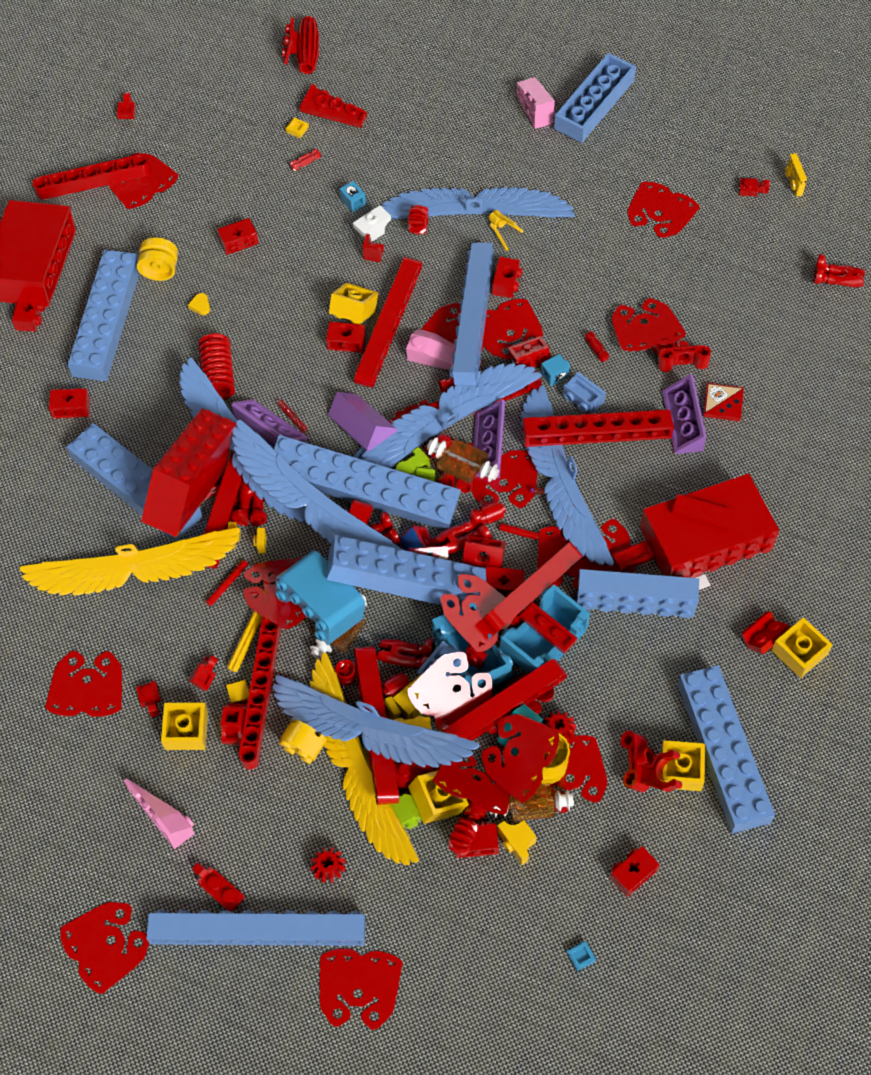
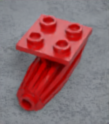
(303, 43)

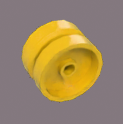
(157, 259)

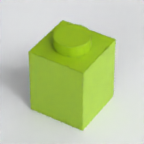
(407, 811)

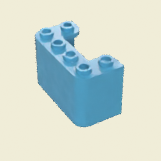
(329, 604)
(528, 647)
(496, 664)

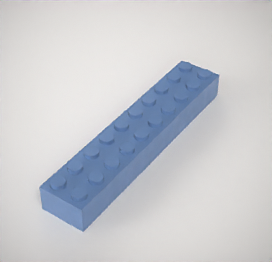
(371, 483)

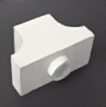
(373, 223)

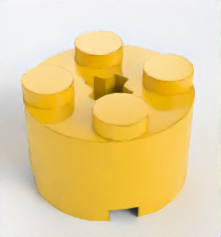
(302, 740)

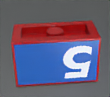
(416, 537)

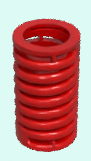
(217, 363)

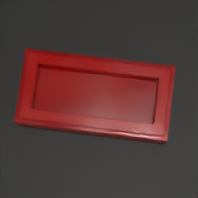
(633, 556)

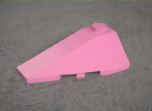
(430, 350)
(166, 818)

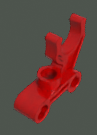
(680, 354)
(645, 768)

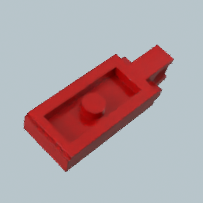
(218, 887)

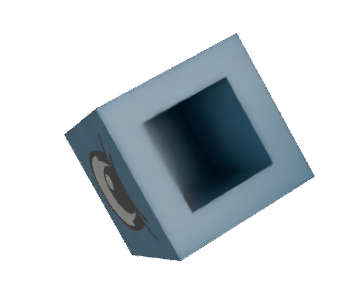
(352, 196)
(555, 369)

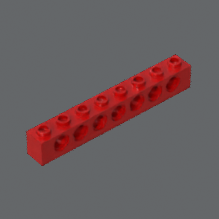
(597, 428)

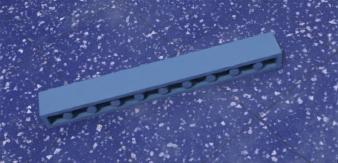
(473, 314)
(256, 929)

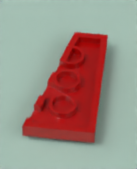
(326, 106)

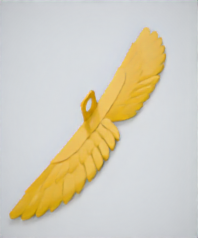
(150, 564)
(378, 821)

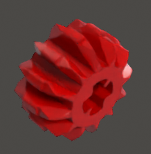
(418, 219)
(562, 721)
(463, 836)
(332, 870)

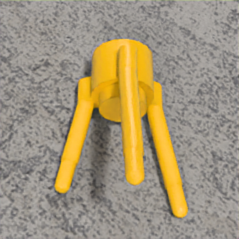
(499, 220)

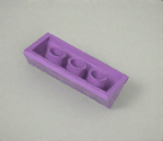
(686, 416)
(360, 420)
(265, 422)
(489, 432)

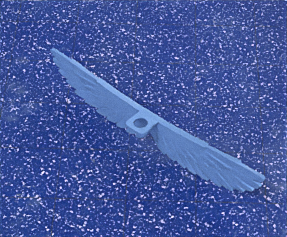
(455, 202)
(201, 394)
(453, 406)
(563, 490)
(295, 491)
(378, 733)

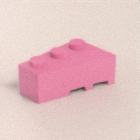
(536, 102)

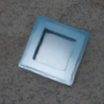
(581, 956)

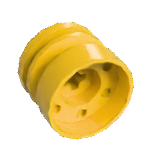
(557, 768)

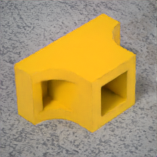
(517, 839)

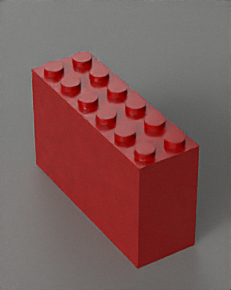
(33, 250)
(188, 472)
(693, 547)

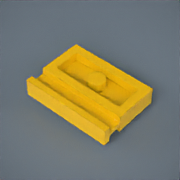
(796, 175)

